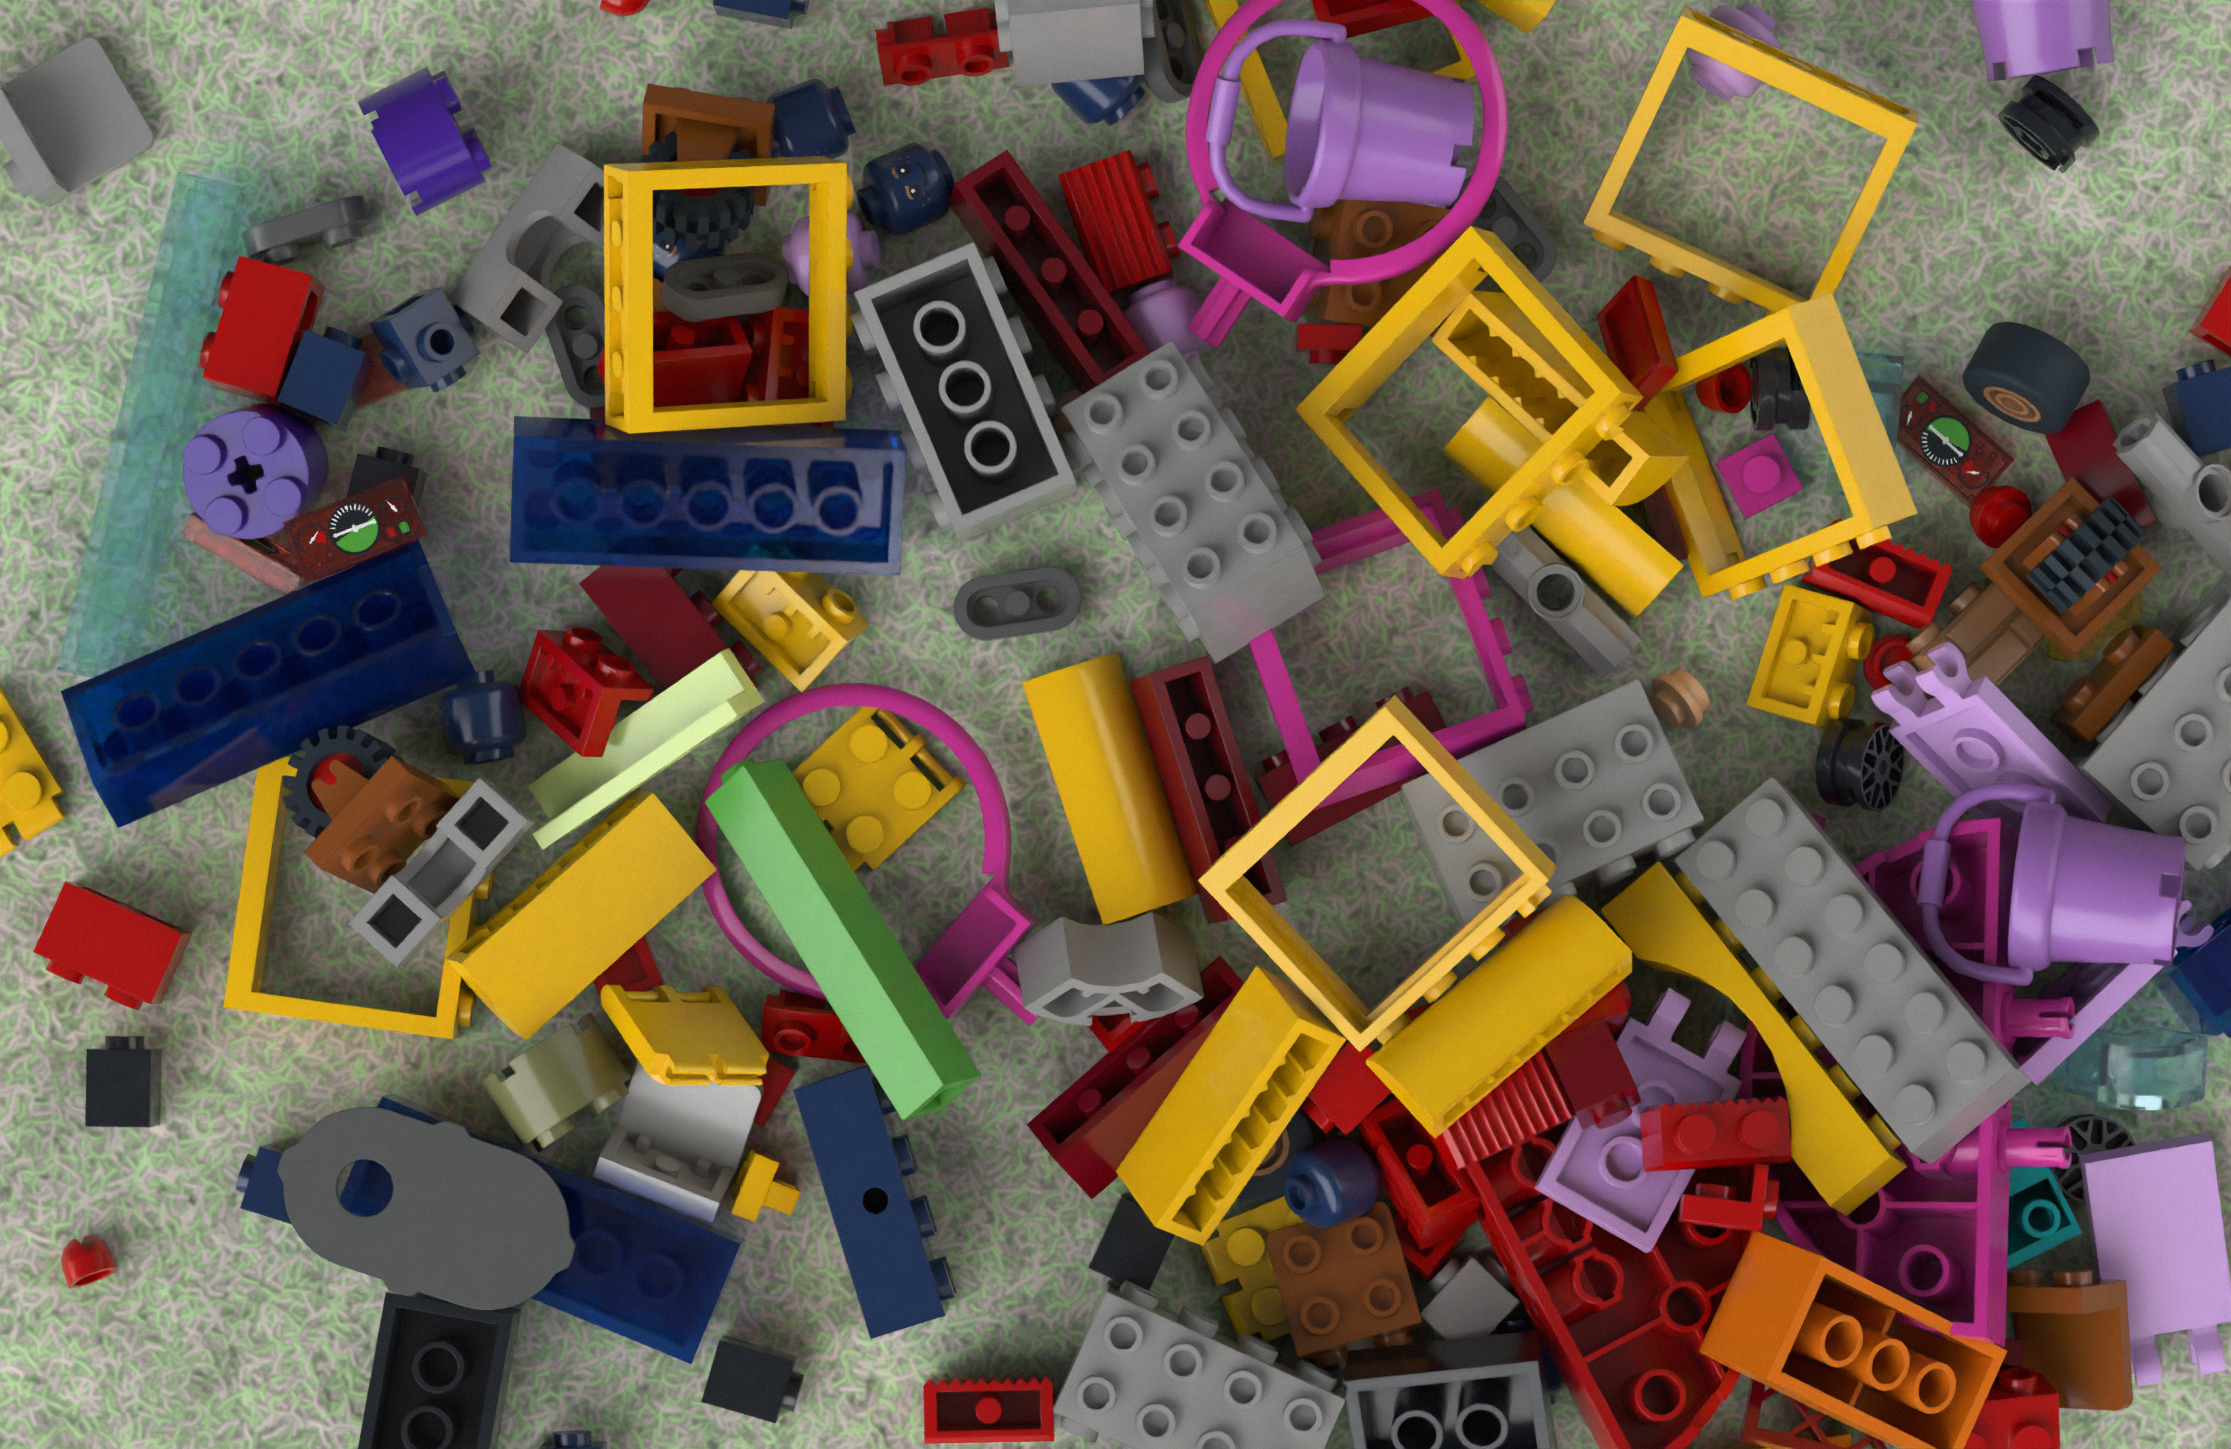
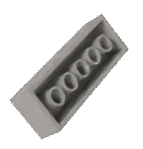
(1852, 971)

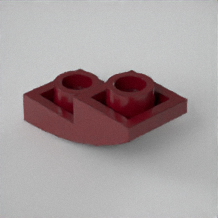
(2088, 455)

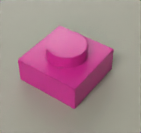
(1758, 476)

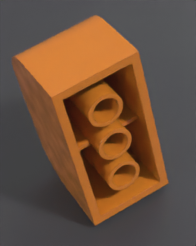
(1847, 1355)

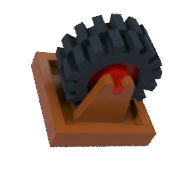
(698, 128)
(2072, 566)
(362, 805)

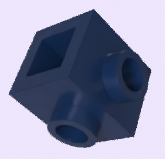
(425, 341)

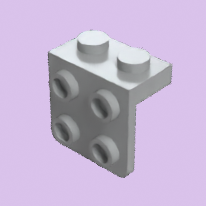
(69, 123)
(679, 1143)

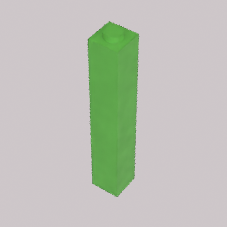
(841, 937)

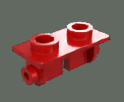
(913, 55)
(801, 1027)

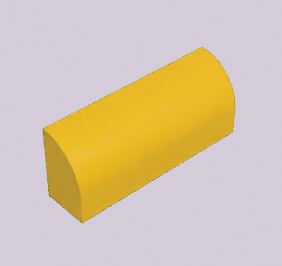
(1542, 390)
(1574, 518)
(1110, 787)
(581, 913)
(1502, 1013)
(1229, 1106)

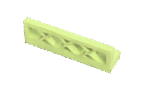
(644, 745)

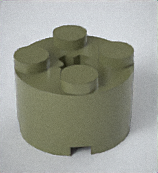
(557, 1082)

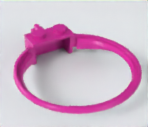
(1269, 266)
(979, 941)

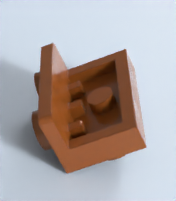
(2097, 697)

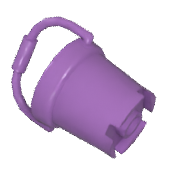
(2042, 35)
(1351, 127)
(2075, 891)

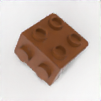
(1361, 231)
(1344, 1287)
(2074, 1335)

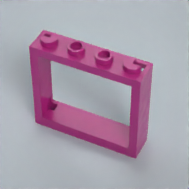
(1360, 539)

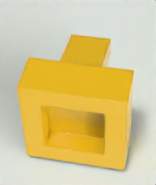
(758, 1187)

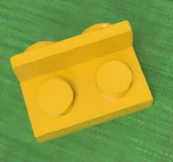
(791, 620)
(1811, 658)

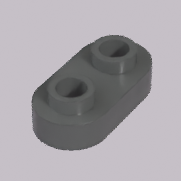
(1174, 52)
(332, 222)
(1517, 226)
(724, 286)
(579, 349)
(1017, 603)

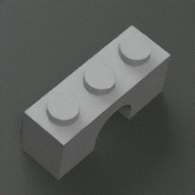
(511, 275)
(443, 874)

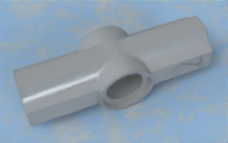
(2182, 486)
(1584, 620)

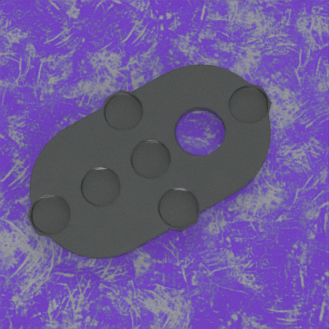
(461, 1217)

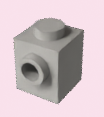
(1468, 1298)

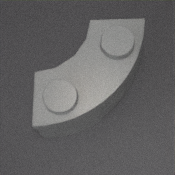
(1110, 969)

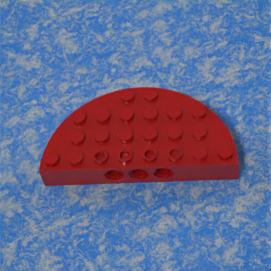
(1609, 1314)

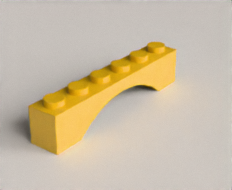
(1830, 1133)

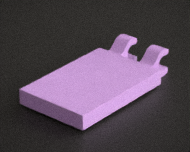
(1979, 738)
(2096, 994)
(1603, 1169)
(2163, 1232)

